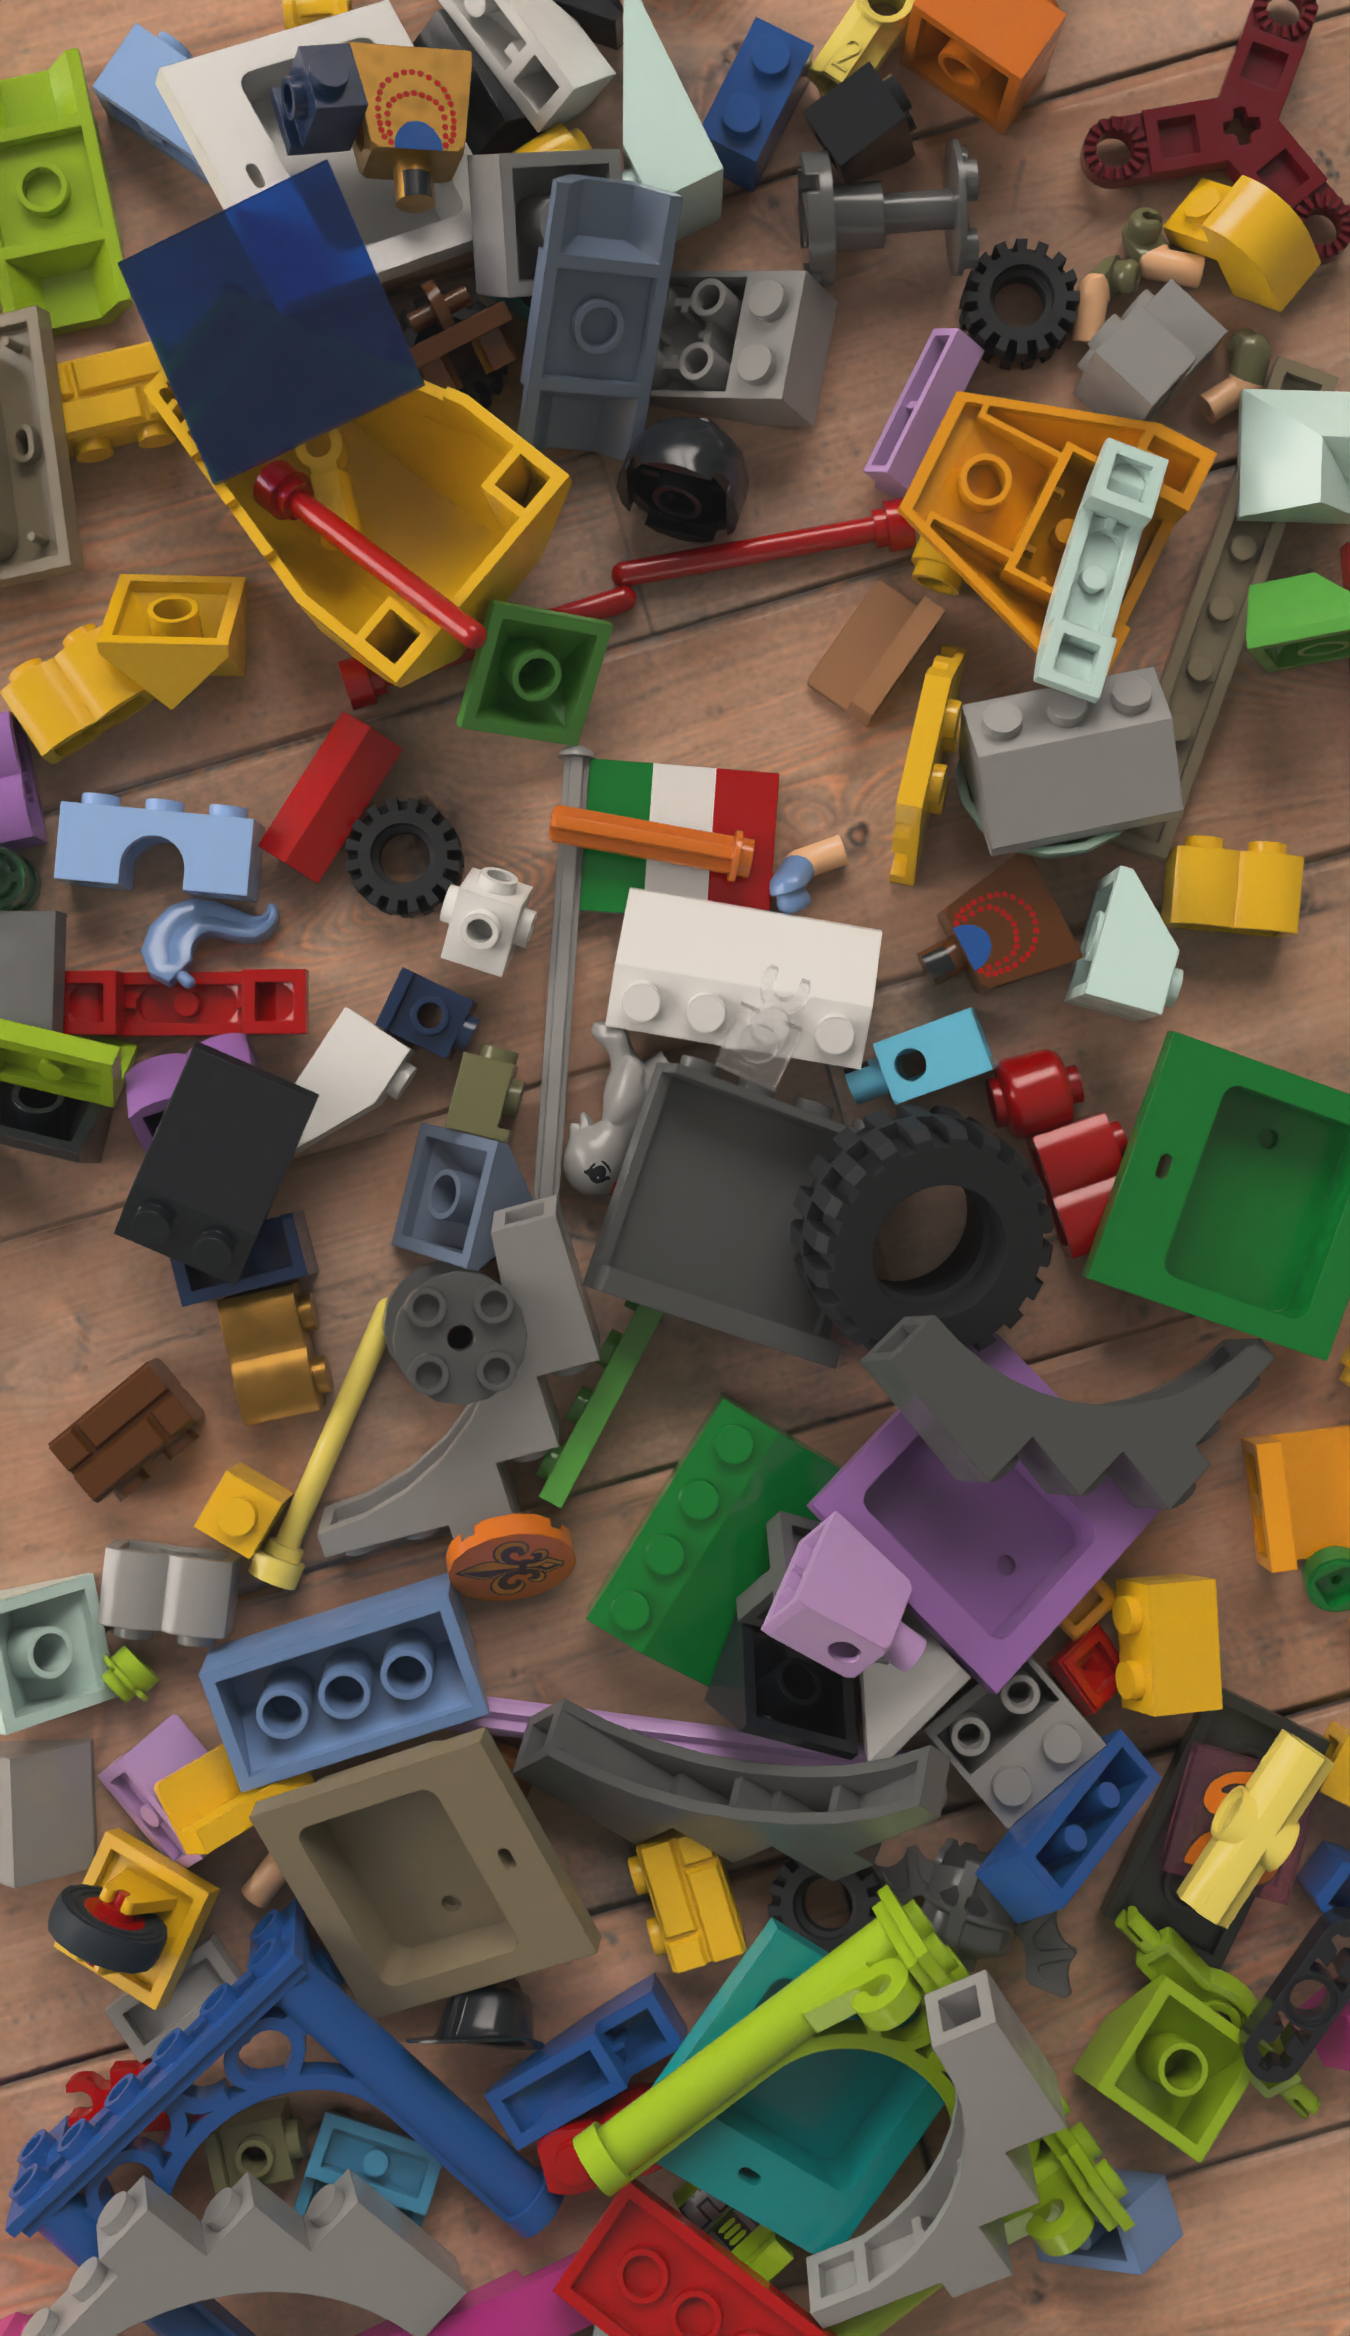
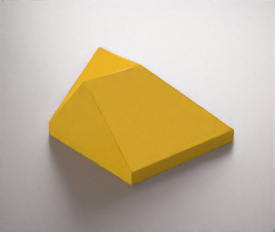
(175, 631)

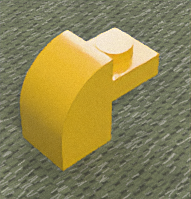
(1251, 236)

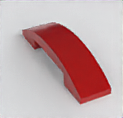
(219, 1003)

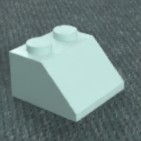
(1125, 953)

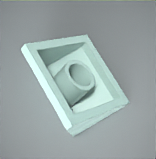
(50, 1651)

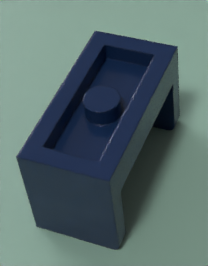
(279, 1255)

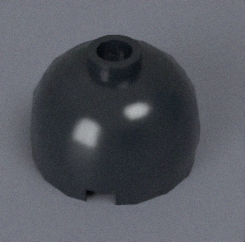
(685, 479)

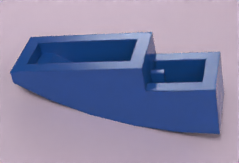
(587, 2062)

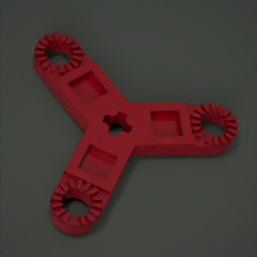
(1192, 139)

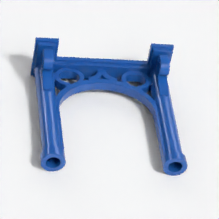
(66, 2170)

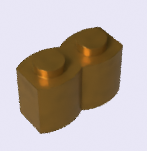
(274, 1352)

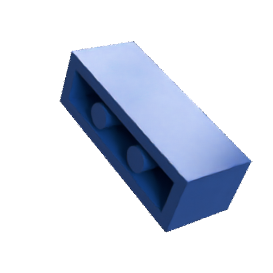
(1068, 1831)

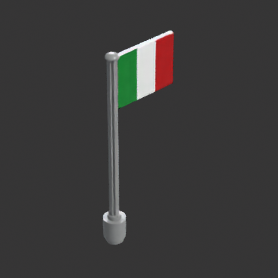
(601, 881)

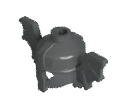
(973, 1919)

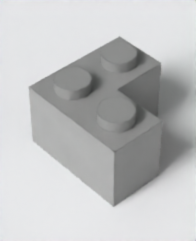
(1147, 354)

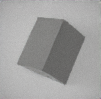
(46, 1810)

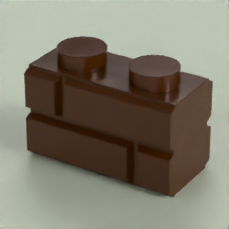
(128, 1431)

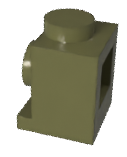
(486, 1093)
(262, 2126)

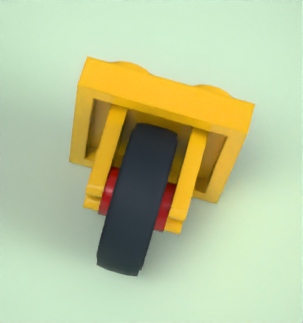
(133, 1918)

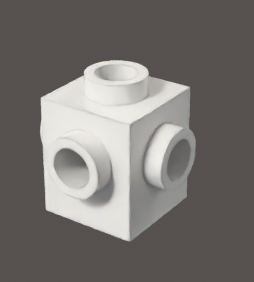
(487, 920)

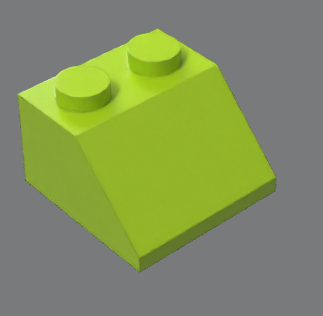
(1169, 2064)

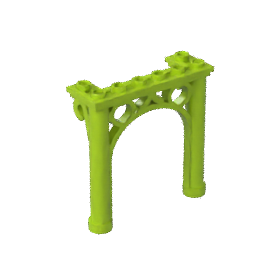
(882, 1979)

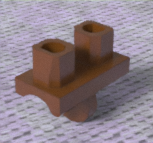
(483, 331)

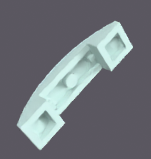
(1096, 568)

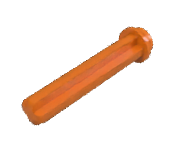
(652, 840)

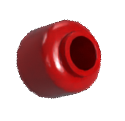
(1033, 1093)

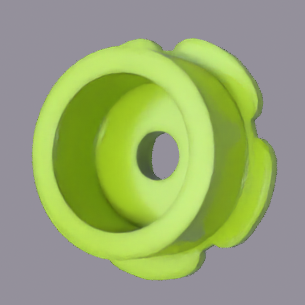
(129, 1675)

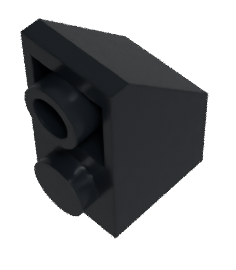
(864, 124)

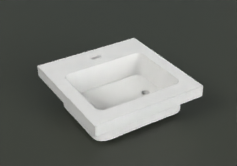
(236, 139)

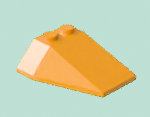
(1007, 489)

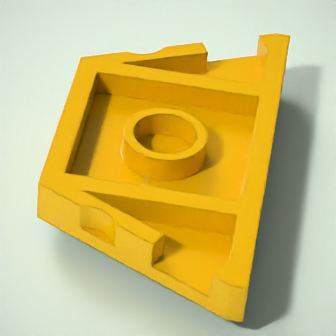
(924, 776)

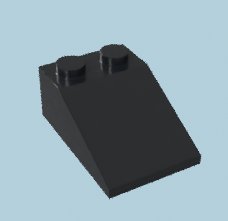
(216, 1163)

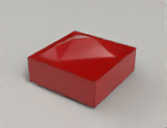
(1087, 1670)

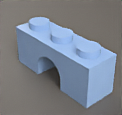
(104, 841)

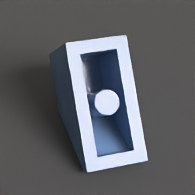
(1141, 2246)

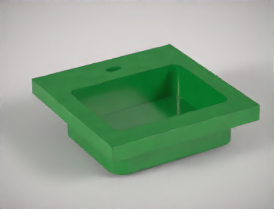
(1247, 1203)

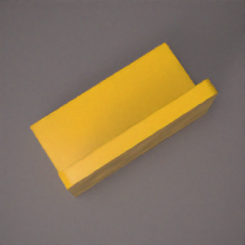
(208, 1804)

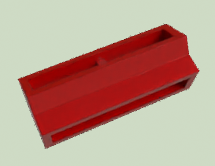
(330, 797)

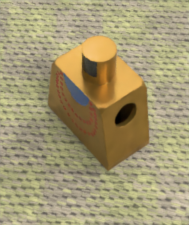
(412, 118)

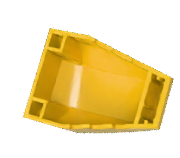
(434, 490)

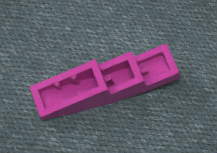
(507, 2308)

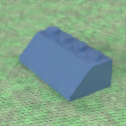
(344, 1682)

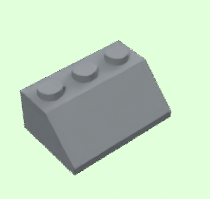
(1069, 767)

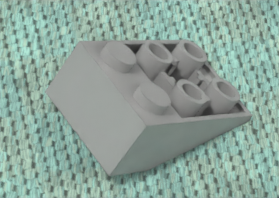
(744, 346)

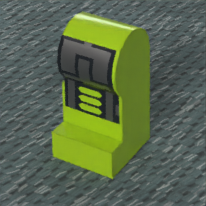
(741, 2235)

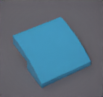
(381, 2157)

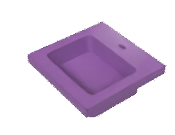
(984, 1560)

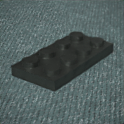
(1140, 1881)

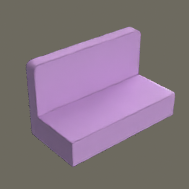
(133, 1780)

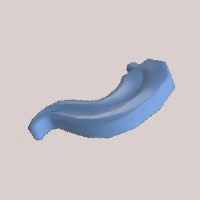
(183, 926)

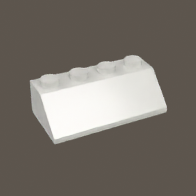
(695, 960)

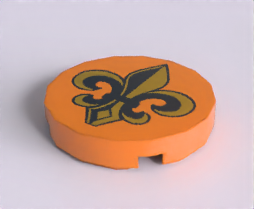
(510, 1558)

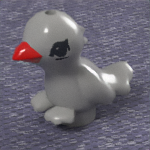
(599, 1149)

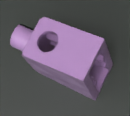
(843, 1603)

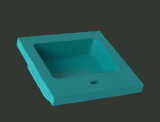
(814, 2132)

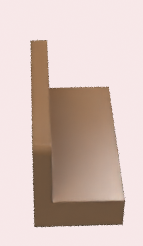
(874, 651)

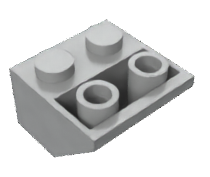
(1015, 1741)

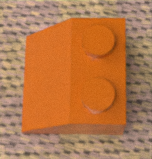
(983, 52)

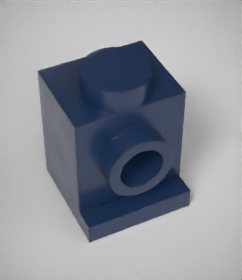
(320, 100)
(404, 1006)

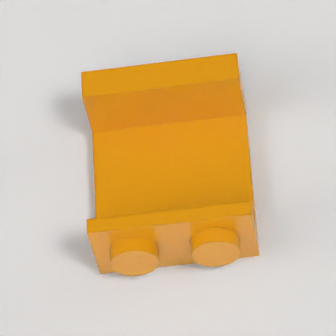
(1298, 1493)

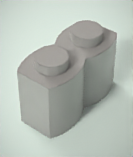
(169, 1591)

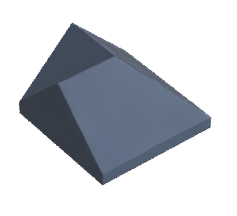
(453, 1195)

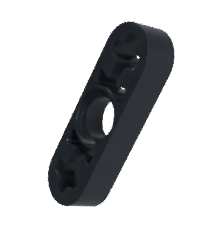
(1265, 2021)

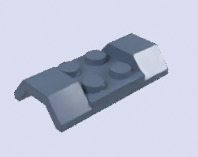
(597, 314)

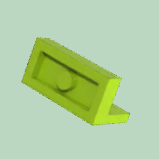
(65, 1064)

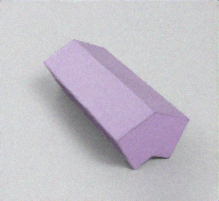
(941, 371)

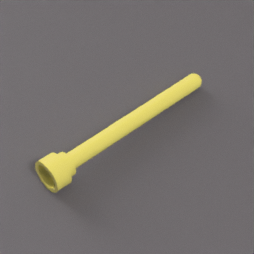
(281, 1558)

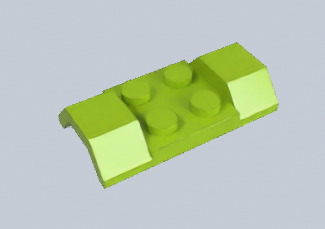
(57, 202)

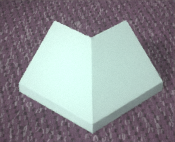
(1293, 456)

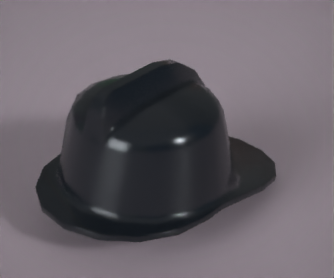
(487, 2017)

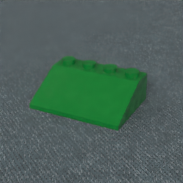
(707, 1538)

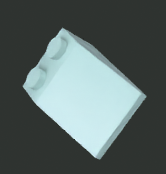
(661, 129)

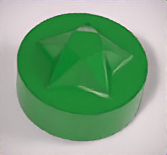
(1328, 1578)

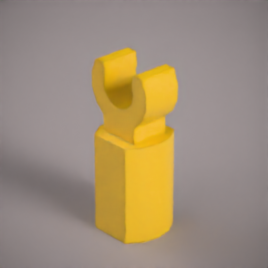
(330, 482)

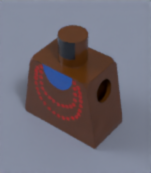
(1001, 931)

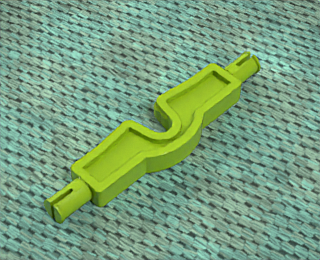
(1172, 1956)

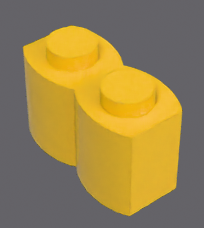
(72, 696)
(1232, 889)

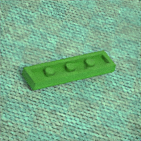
(593, 1407)

